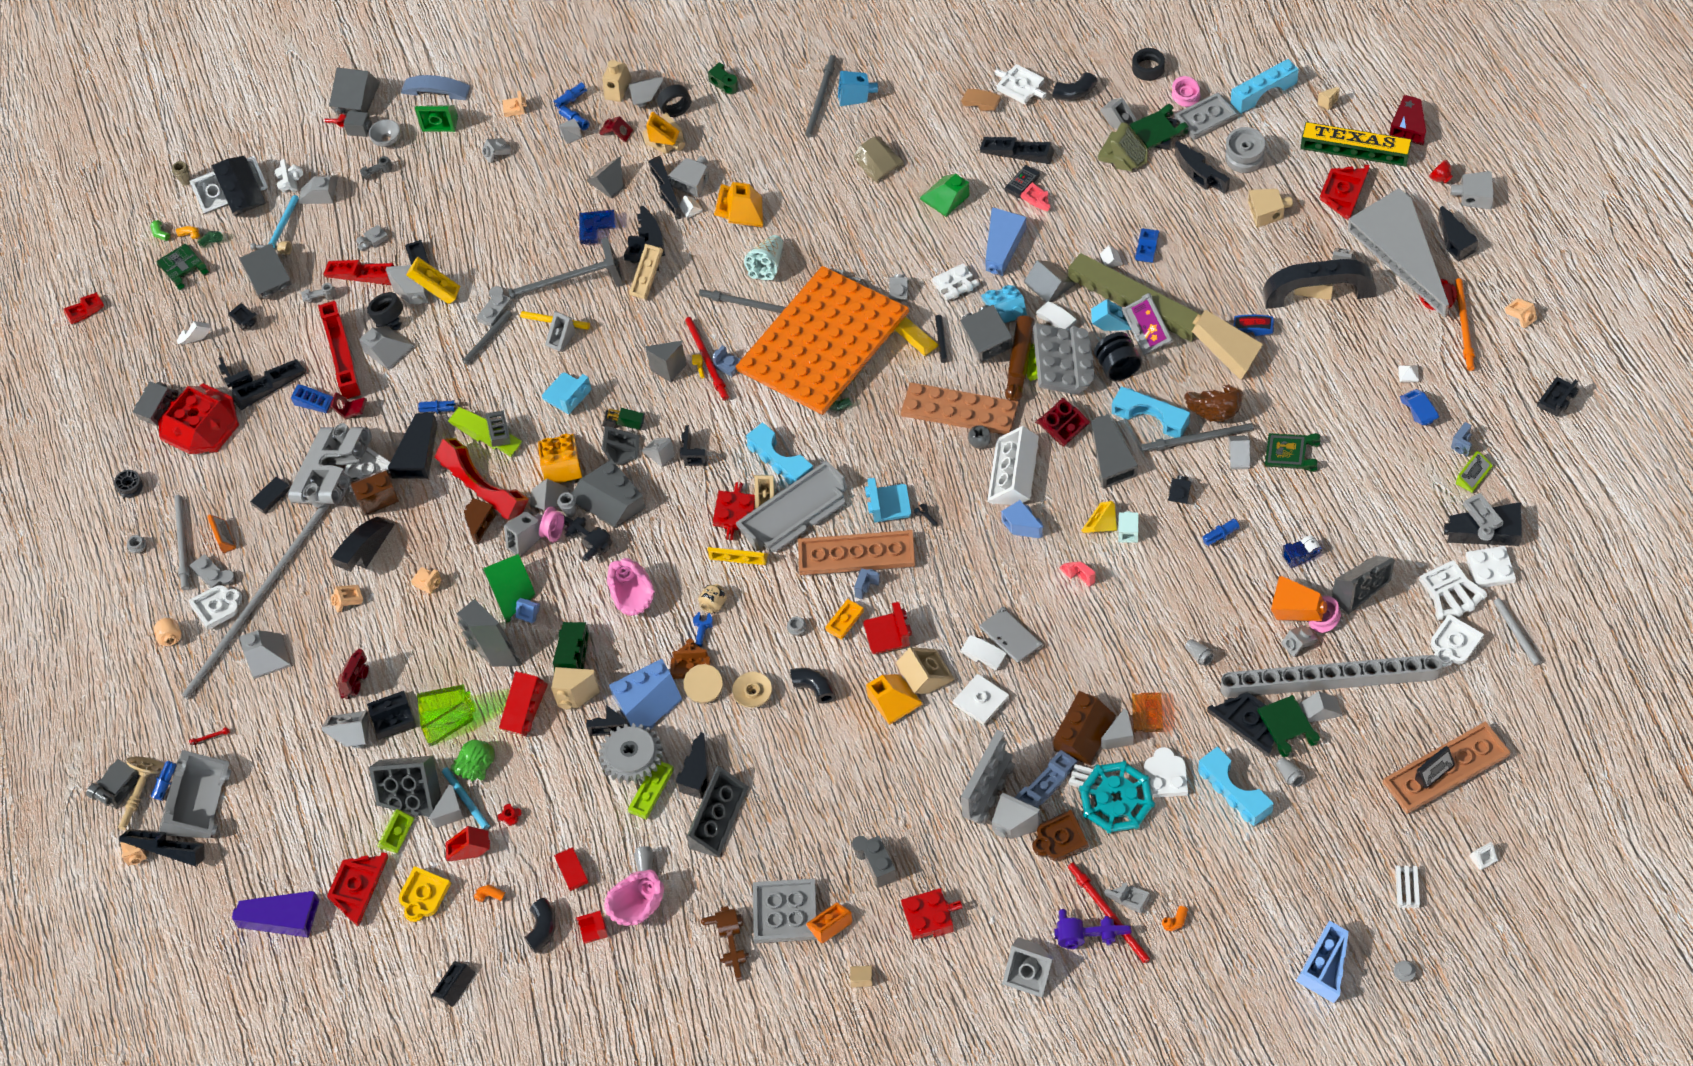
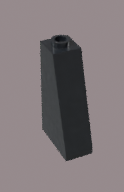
(415, 450)
(1464, 529)

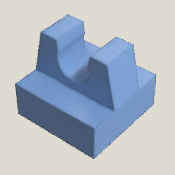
(527, 610)

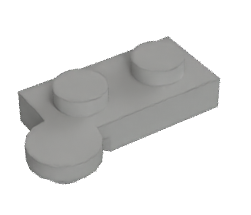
(495, 307)
(1483, 515)
(210, 573)

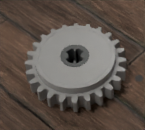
(630, 753)

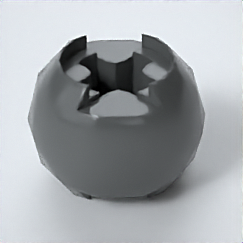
(979, 436)

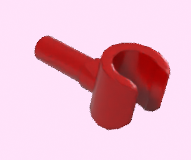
(340, 121)

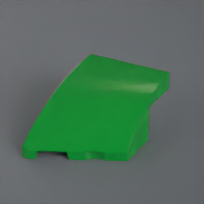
(509, 583)

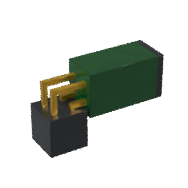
(625, 418)

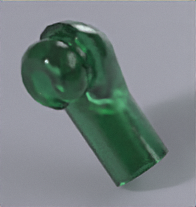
(210, 237)
(840, 405)

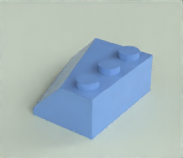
(646, 695)

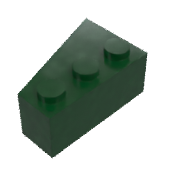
(572, 646)

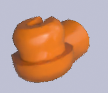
(488, 890)

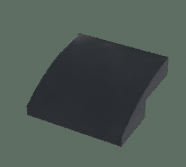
(391, 715)

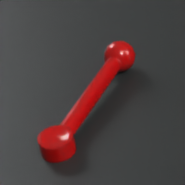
(225, 731)

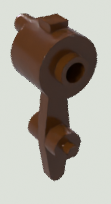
(728, 925)

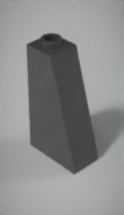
(1112, 454)

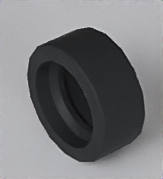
(1146, 73)
(672, 92)
(384, 300)

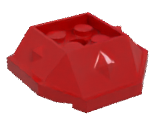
(199, 420)

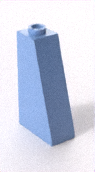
(1003, 238)

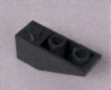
(1457, 238)
(695, 774)

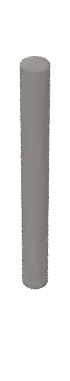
(1517, 632)

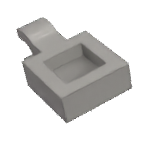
(373, 237)

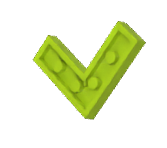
(650, 791)

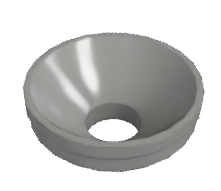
(382, 129)

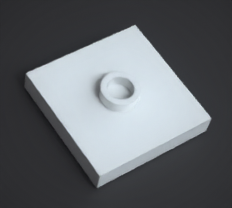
(980, 699)

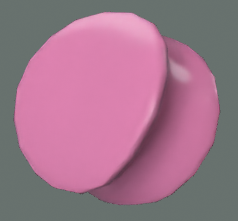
(1185, 91)
(551, 524)
(1330, 618)

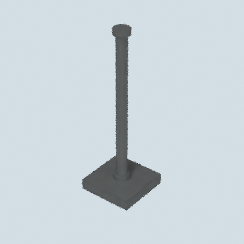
(610, 263)

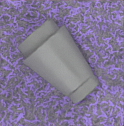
(567, 504)
(1200, 652)
(1292, 774)
(644, 858)

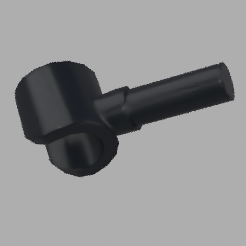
(394, 325)
(924, 507)

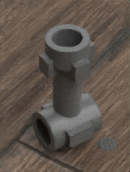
(384, 164)

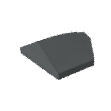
(620, 445)

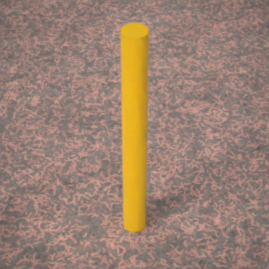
(546, 318)

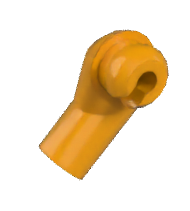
(186, 230)

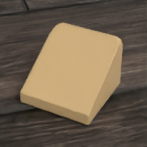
(1328, 97)
(861, 976)

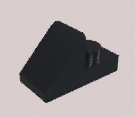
(601, 726)

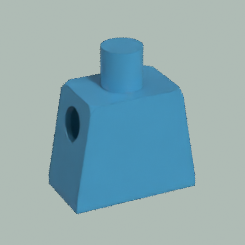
(854, 88)

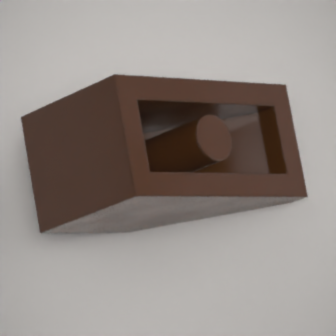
(478, 517)

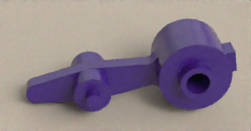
(1072, 933)

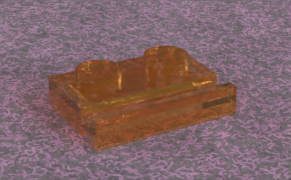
(1147, 712)

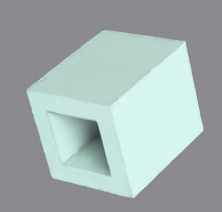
(1128, 527)

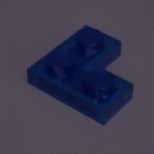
(592, 221)

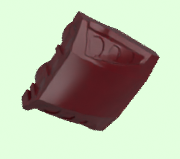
(1063, 422)
(351, 672)

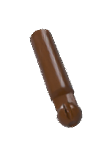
(1019, 357)

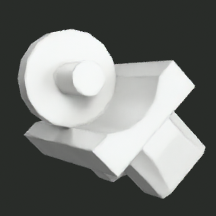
(288, 176)

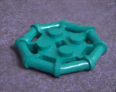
(1116, 785)

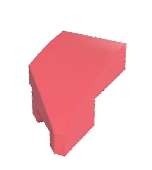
(1036, 197)

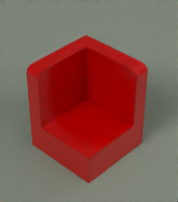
(592, 927)

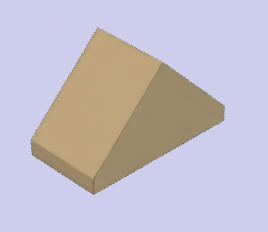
(764, 489)

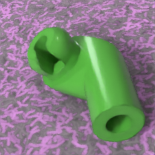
(157, 232)

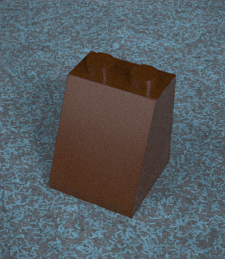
(374, 492)

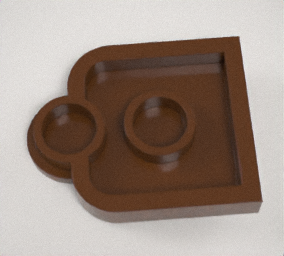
(1059, 837)

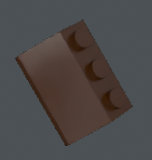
(1083, 728)

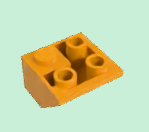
(744, 205)
(892, 696)

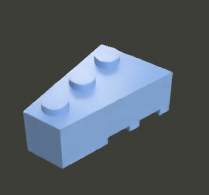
(1325, 963)

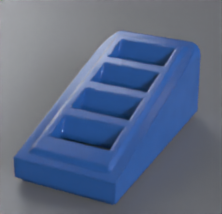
(301, 394)

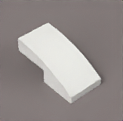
(1056, 316)
(983, 651)

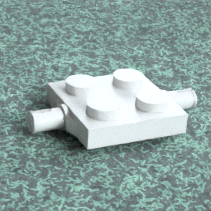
(1020, 84)

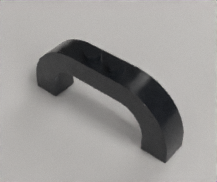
(1317, 274)

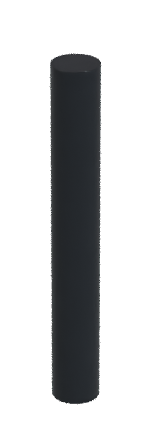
(941, 338)

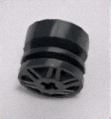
(1118, 356)

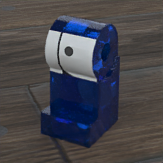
(1301, 551)

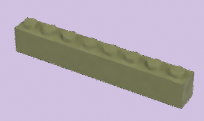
(1126, 291)

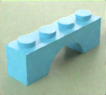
(1248, 93)
(1131, 403)
(763, 441)
(1252, 805)

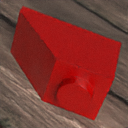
(467, 844)

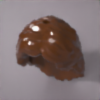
(1214, 404)

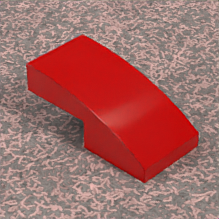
(88, 306)
(571, 869)

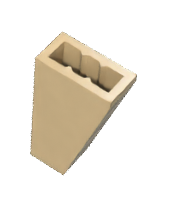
(1226, 342)

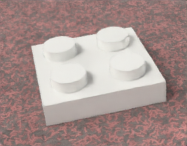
(1490, 567)

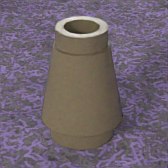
(181, 172)

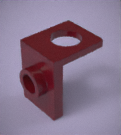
(614, 125)
(350, 408)

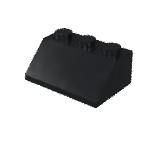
(238, 184)

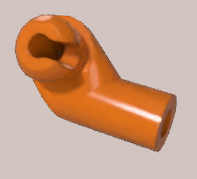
(1176, 922)

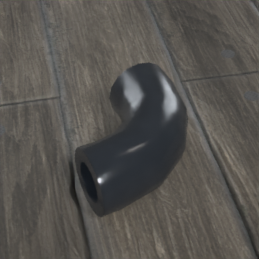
(1075, 90)
(815, 681)
(544, 925)

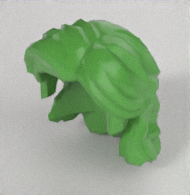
(473, 760)

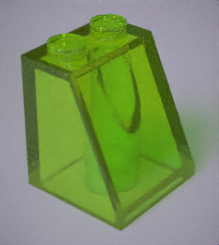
(444, 712)

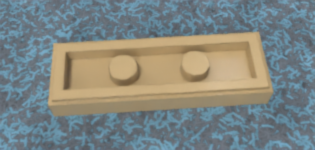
(646, 272)

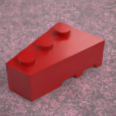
(522, 703)

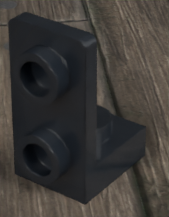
(235, 380)
(691, 457)

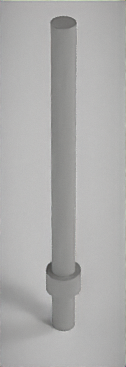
(183, 571)

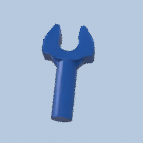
(702, 626)

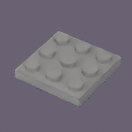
(783, 910)

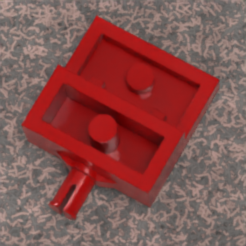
(929, 914)

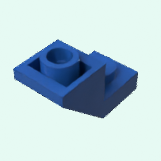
(1420, 406)

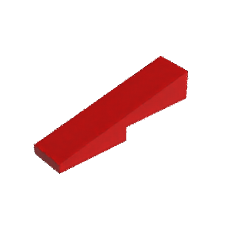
(355, 271)

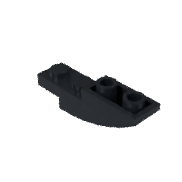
(1194, 166)
(650, 229)

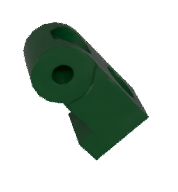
(722, 79)

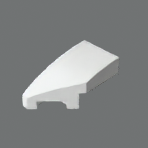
(195, 333)

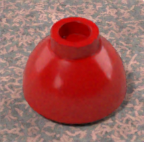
(1442, 172)

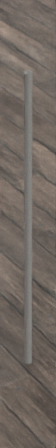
(255, 600)

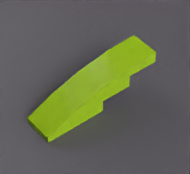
(477, 428)

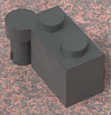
(154, 402)
(114, 785)
(876, 858)

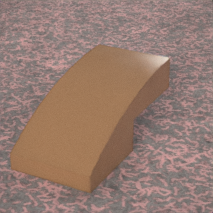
(983, 99)

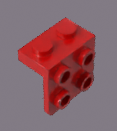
(888, 631)

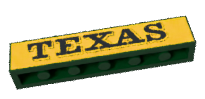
(1356, 144)

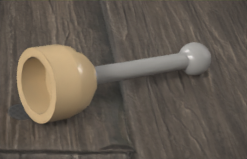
(283, 247)

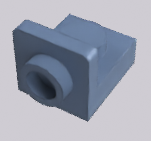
(724, 361)
(1461, 440)
(864, 580)

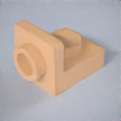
(514, 106)
(1523, 311)
(426, 580)
(346, 596)
(132, 855)

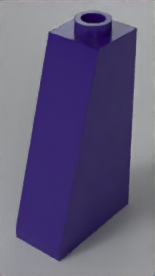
(278, 914)

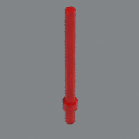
(718, 382)
(1084, 882)

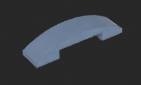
(436, 84)
(1048, 781)

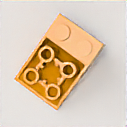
(559, 458)

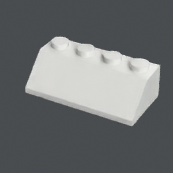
(209, 190)
(1013, 467)

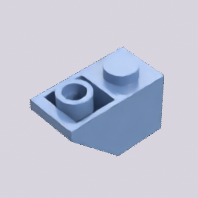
(1020, 521)

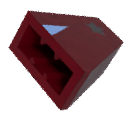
(1409, 120)

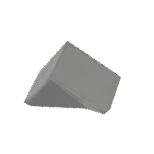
(570, 131)

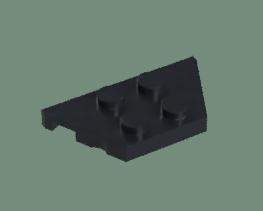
(1242, 717)

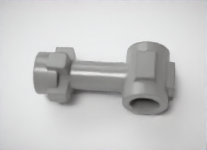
(327, 290)

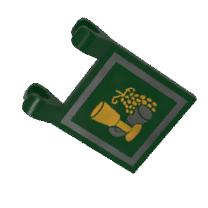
(1290, 450)

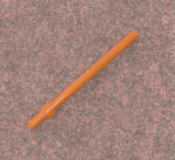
(1468, 351)

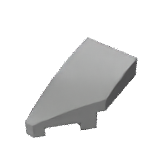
(1129, 897)

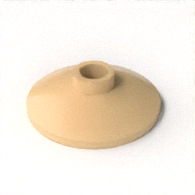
(748, 683)

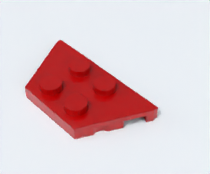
(1343, 189)
(355, 885)

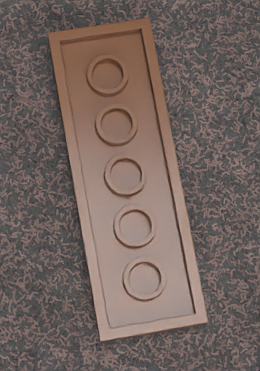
(959, 408)
(855, 552)
(1471, 753)

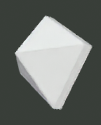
(1408, 373)

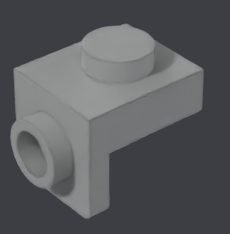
(495, 147)
(898, 287)
(1298, 639)

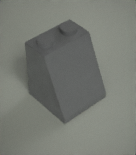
(352, 90)
(265, 271)
(986, 333)

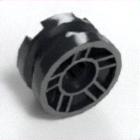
(128, 477)

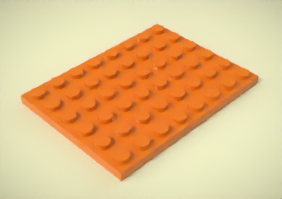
(822, 339)

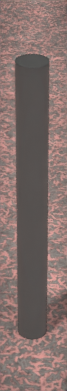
(486, 338)

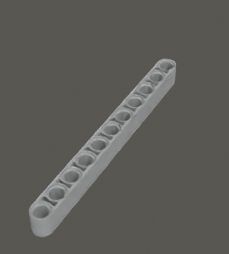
(1338, 670)

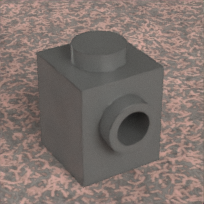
(357, 124)

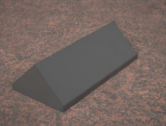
(716, 813)

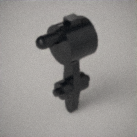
(595, 541)

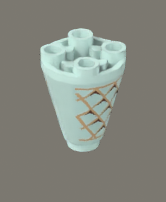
(764, 259)

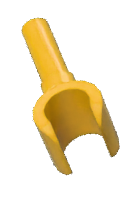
(697, 360)

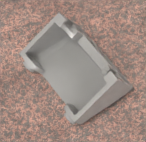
(194, 796)

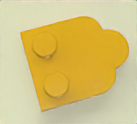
(422, 894)

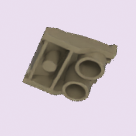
(877, 158)

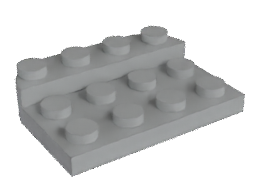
(1063, 358)
(987, 780)

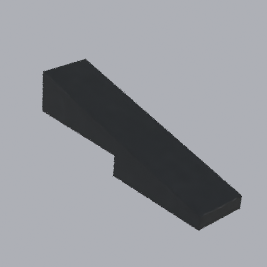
(1010, 147)
(666, 191)
(272, 381)
(156, 842)

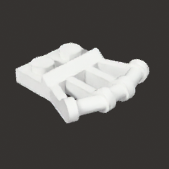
(1448, 578)

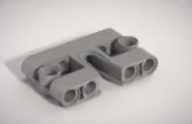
(318, 477)

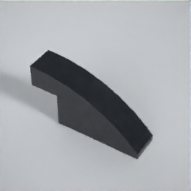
(362, 544)

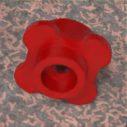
(509, 820)

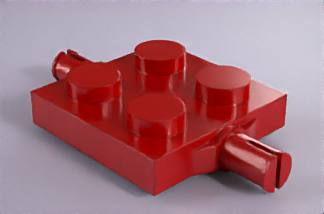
(731, 508)

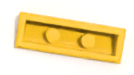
(433, 280)
(916, 337)
(737, 556)

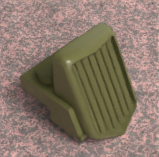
(1124, 149)

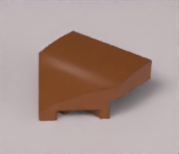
(687, 658)

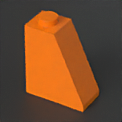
(1297, 602)

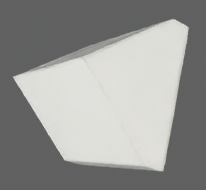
(689, 206)
(1110, 257)
(1484, 856)

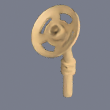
(145, 769)

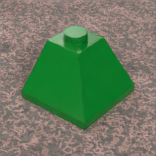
(437, 118)
(947, 194)

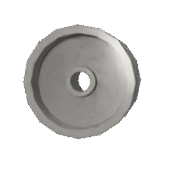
(1245, 150)

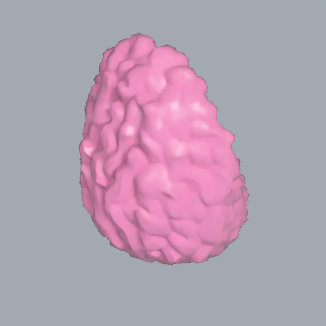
(630, 586)
(634, 898)

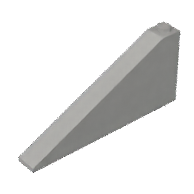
(1396, 237)

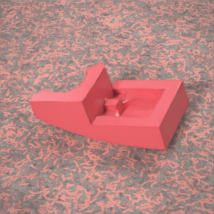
(1079, 569)

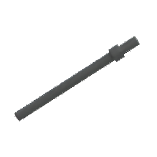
(828, 71)
(718, 296)
(1160, 444)

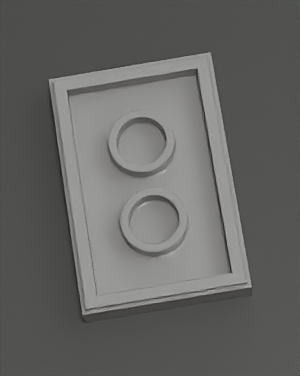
(1206, 115)

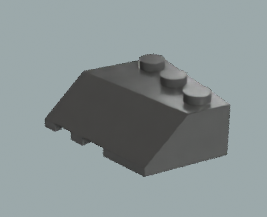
(609, 495)
(1362, 582)
(486, 636)
(406, 784)

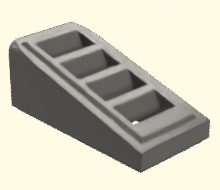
(501, 439)

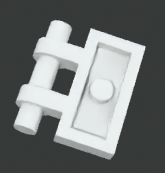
(953, 278)

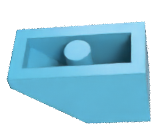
(1109, 317)

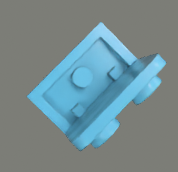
(1007, 301)
(567, 392)
(888, 501)

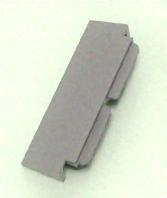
(794, 509)

